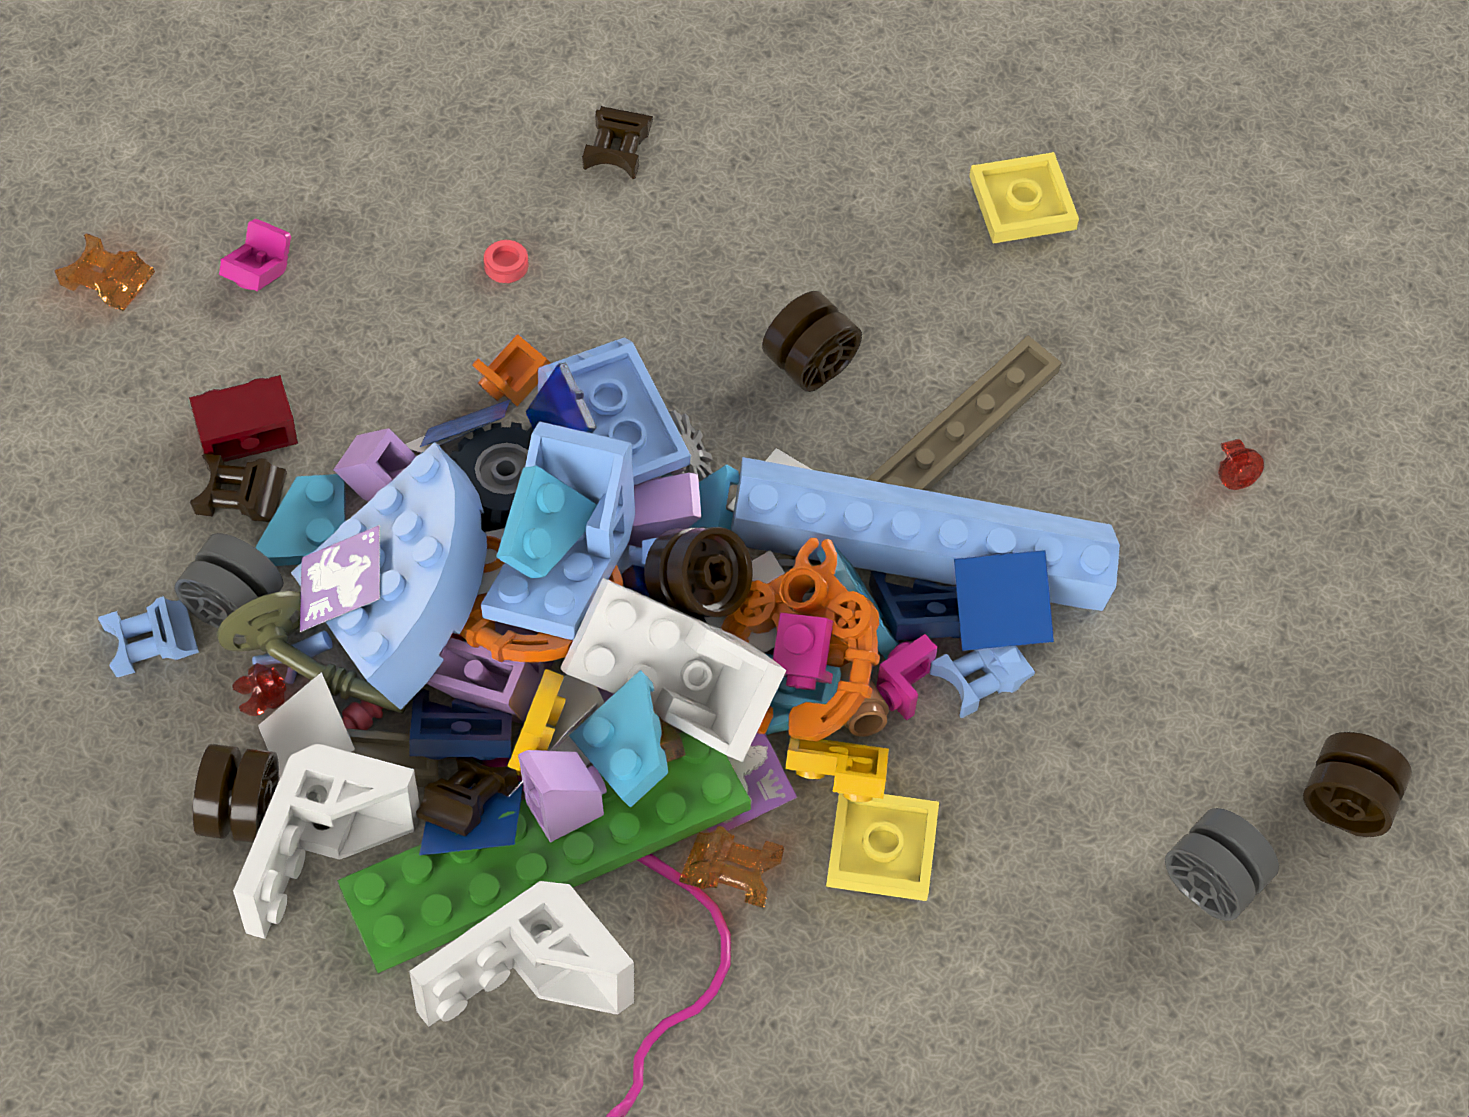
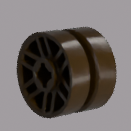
(811, 340)
(699, 571)
(1357, 784)
(233, 791)

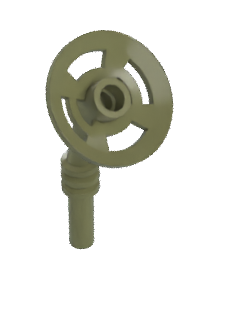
(270, 632)

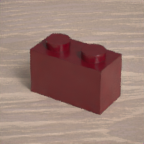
(244, 419)

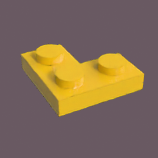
(544, 710)
(856, 767)

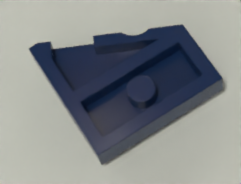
(916, 610)
(458, 730)

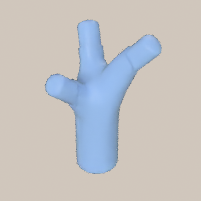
(310, 646)

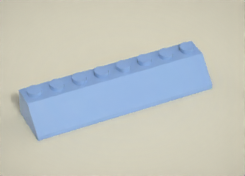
(917, 529)

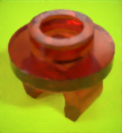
(1241, 465)
(266, 689)

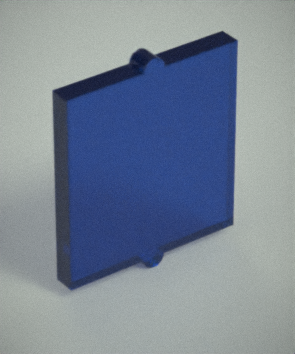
(561, 403)

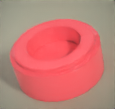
(506, 261)

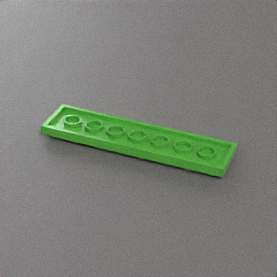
(432, 899)

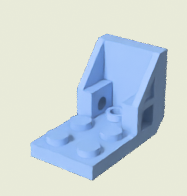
(626, 406)
(602, 473)

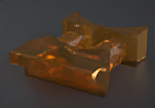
(118, 282)
(709, 866)

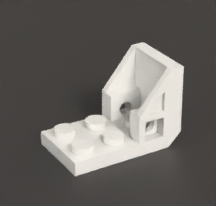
(699, 673)
(351, 793)
(537, 927)

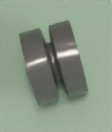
(225, 578)
(1222, 864)

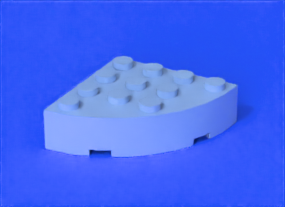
(427, 574)

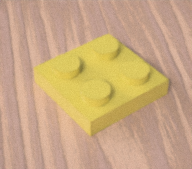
(1023, 197)
(884, 846)

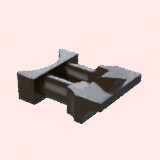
(620, 124)
(258, 493)
(459, 808)

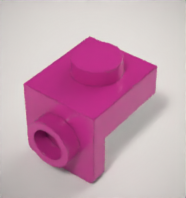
(260, 258)
(803, 649)
(903, 668)

